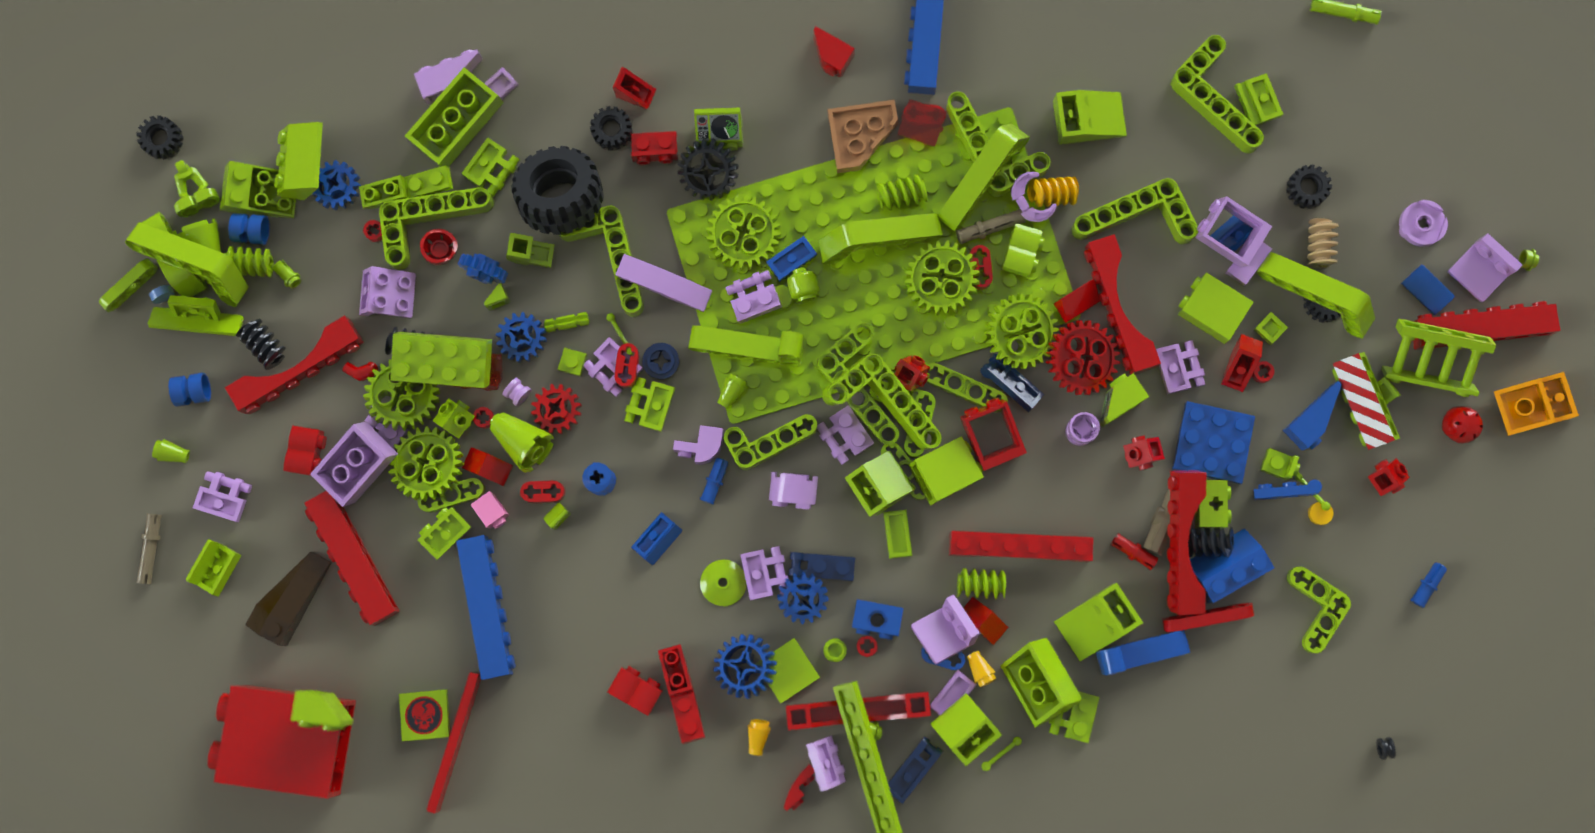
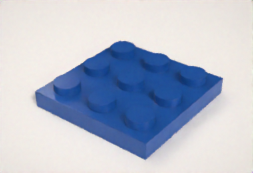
(1214, 442)

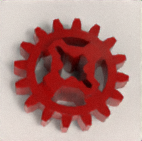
(551, 416)

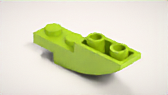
(400, 187)

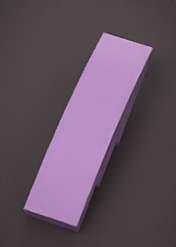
(663, 283)

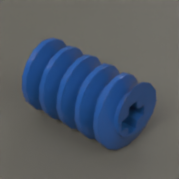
(592, 474)

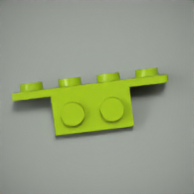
(194, 315)

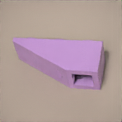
(435, 79)

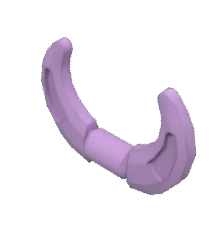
(1017, 192)

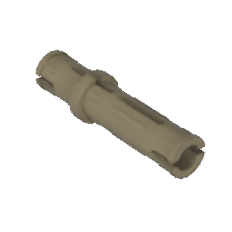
(990, 226)
(149, 547)

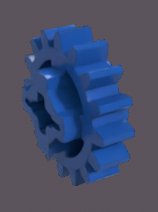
(332, 194)
(482, 268)
(517, 345)
(809, 591)

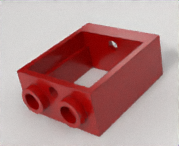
(1001, 455)

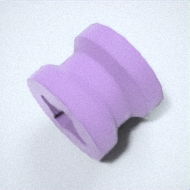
(516, 392)

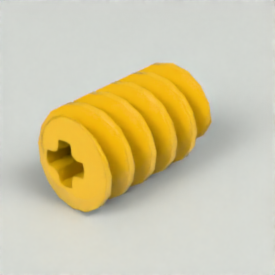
(1053, 191)

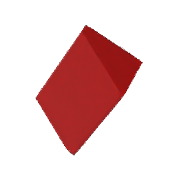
(1078, 301)

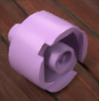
(793, 489)

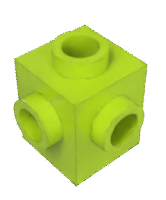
(454, 417)

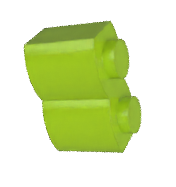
(1022, 250)

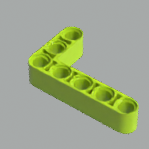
(1213, 98)
(977, 133)
(1004, 143)
(1137, 208)
(425, 214)
(878, 233)
(615, 252)
(191, 257)
(1350, 302)
(748, 346)
(839, 368)
(888, 397)

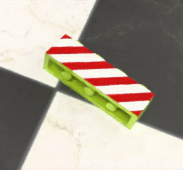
(1365, 400)

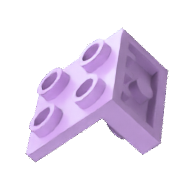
(1484, 267)
(387, 292)
(946, 631)

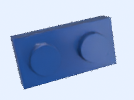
(791, 258)

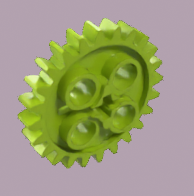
(762, 238)
(938, 297)
(1016, 311)
(383, 386)
(445, 468)

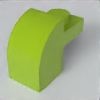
(525, 251)

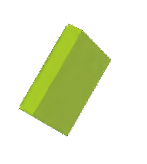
(792, 670)

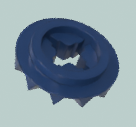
(653, 353)

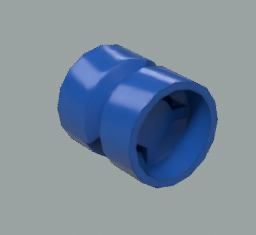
(245, 228)
(194, 388)

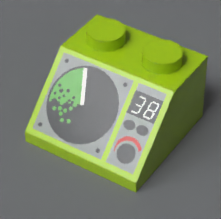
(719, 124)
(1121, 398)

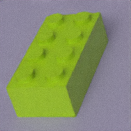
(454, 118)
(441, 359)

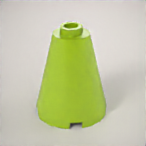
(202, 234)
(521, 440)

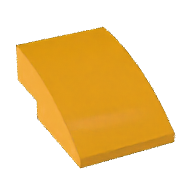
(1536, 403)

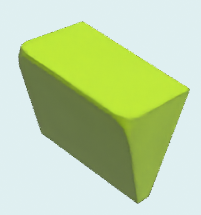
(497, 298)
(556, 516)

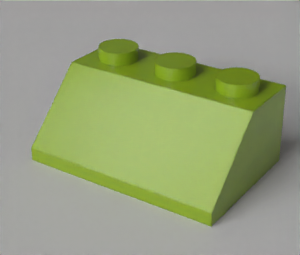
(299, 160)
(1041, 681)

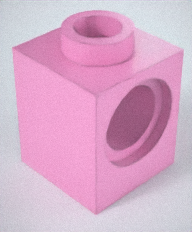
(490, 510)

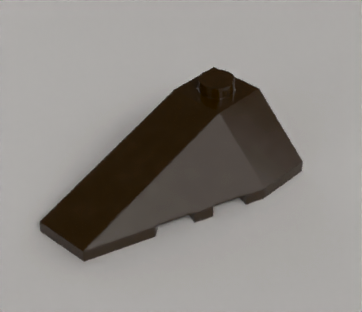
(285, 604)

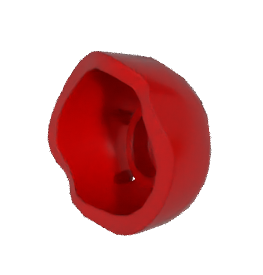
(439, 248)
(1469, 424)

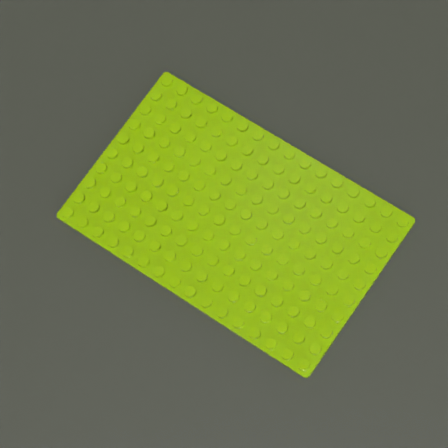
(870, 281)

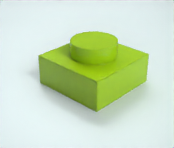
(1270, 328)
(572, 362)
(1388, 390)

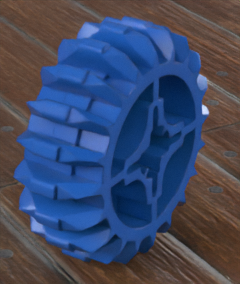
(725, 661)

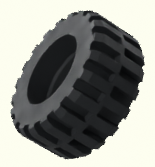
(553, 168)

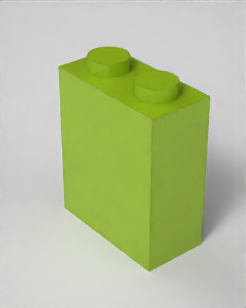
(1214, 307)
(946, 470)

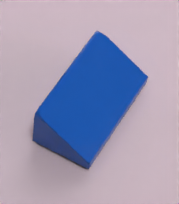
(1232, 233)
(1428, 289)
(657, 538)

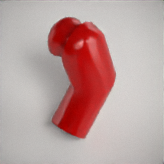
(360, 373)

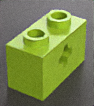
(1208, 516)

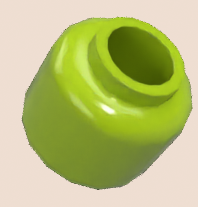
(803, 285)

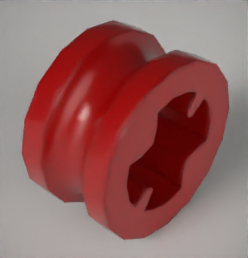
(366, 230)
(1269, 374)
(477, 412)
(872, 650)

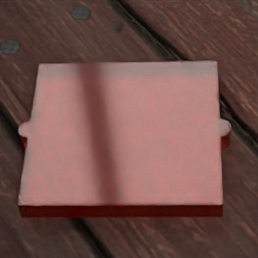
(922, 123)

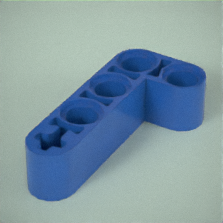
(1142, 652)

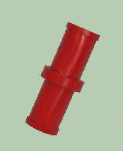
(1134, 551)

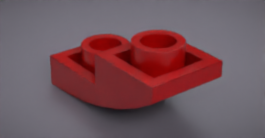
(795, 794)

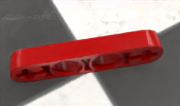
(1211, 617)

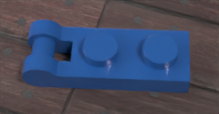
(1288, 490)

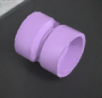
(1082, 429)

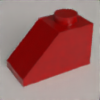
(832, 52)
(1242, 362)

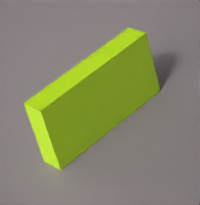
(897, 534)

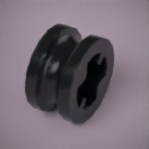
(1386, 748)

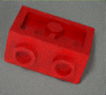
(654, 147)

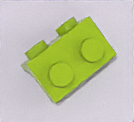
(213, 567)

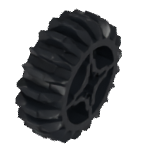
(708, 187)

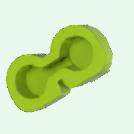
(202, 198)

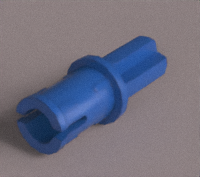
(714, 481)
(1429, 584)

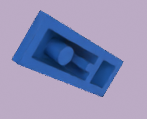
(1313, 420)

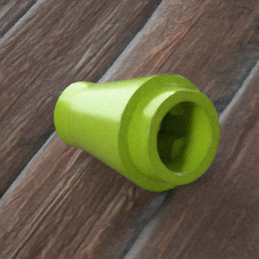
(731, 389)
(169, 452)

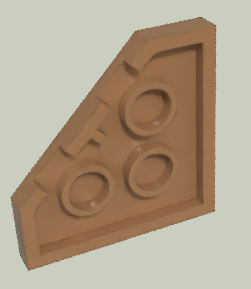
(859, 132)

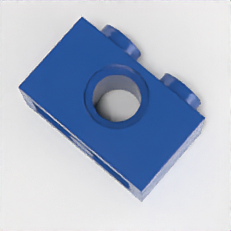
(891, 615)

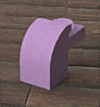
(707, 448)

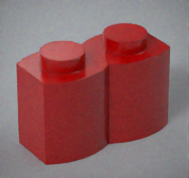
(304, 450)
(635, 690)

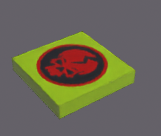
(424, 715)

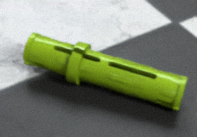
(1353, 12)

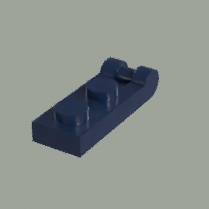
(1012, 383)
(823, 566)
(913, 770)

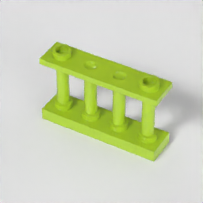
(1432, 336)

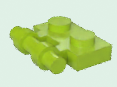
(484, 164)
(656, 405)
(1079, 721)

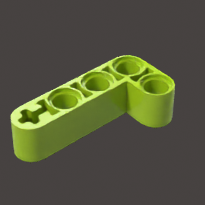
(181, 280)
(773, 437)

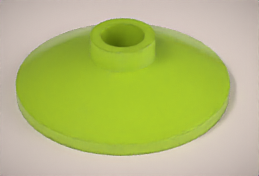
(732, 591)

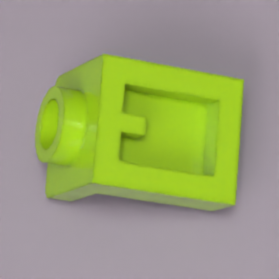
(1280, 464)

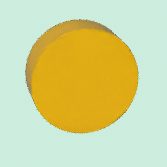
(1318, 515)

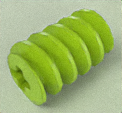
(902, 192)
(252, 263)
(981, 583)

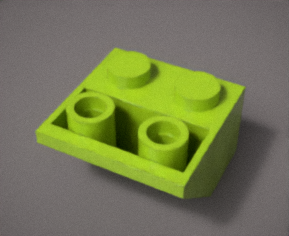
(879, 484)
(319, 708)
(966, 729)

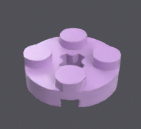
(1434, 218)

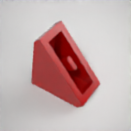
(633, 89)
(487, 466)
(985, 620)

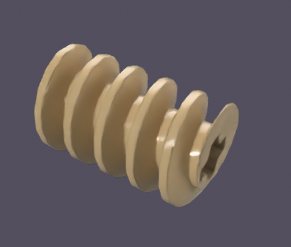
(1321, 243)

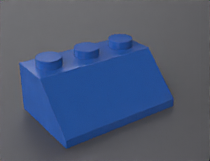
(1227, 574)

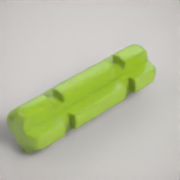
(566, 322)

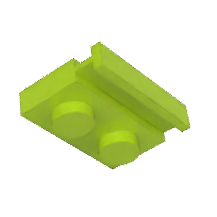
(1258, 99)

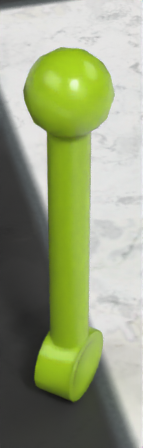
(611, 318)
(1324, 505)
(987, 765)

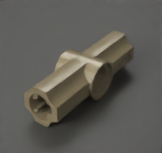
(1158, 536)

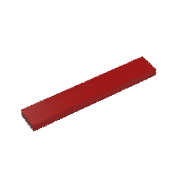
(454, 743)

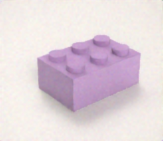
(354, 463)

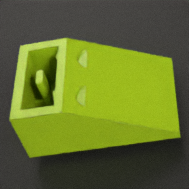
(1088, 116)
(252, 191)
(1098, 621)

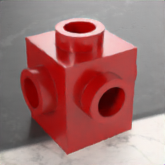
(905, 372)
(1143, 452)
(1389, 476)

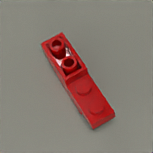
(681, 694)

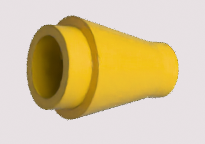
(981, 670)
(757, 734)

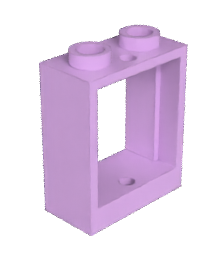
(1254, 240)

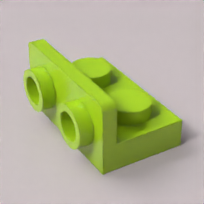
(443, 532)

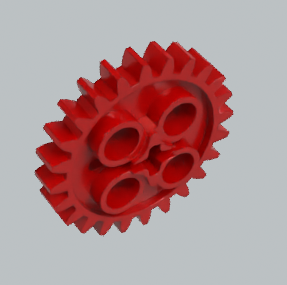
(1102, 361)

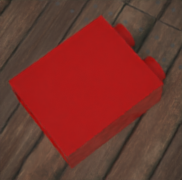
(271, 751)

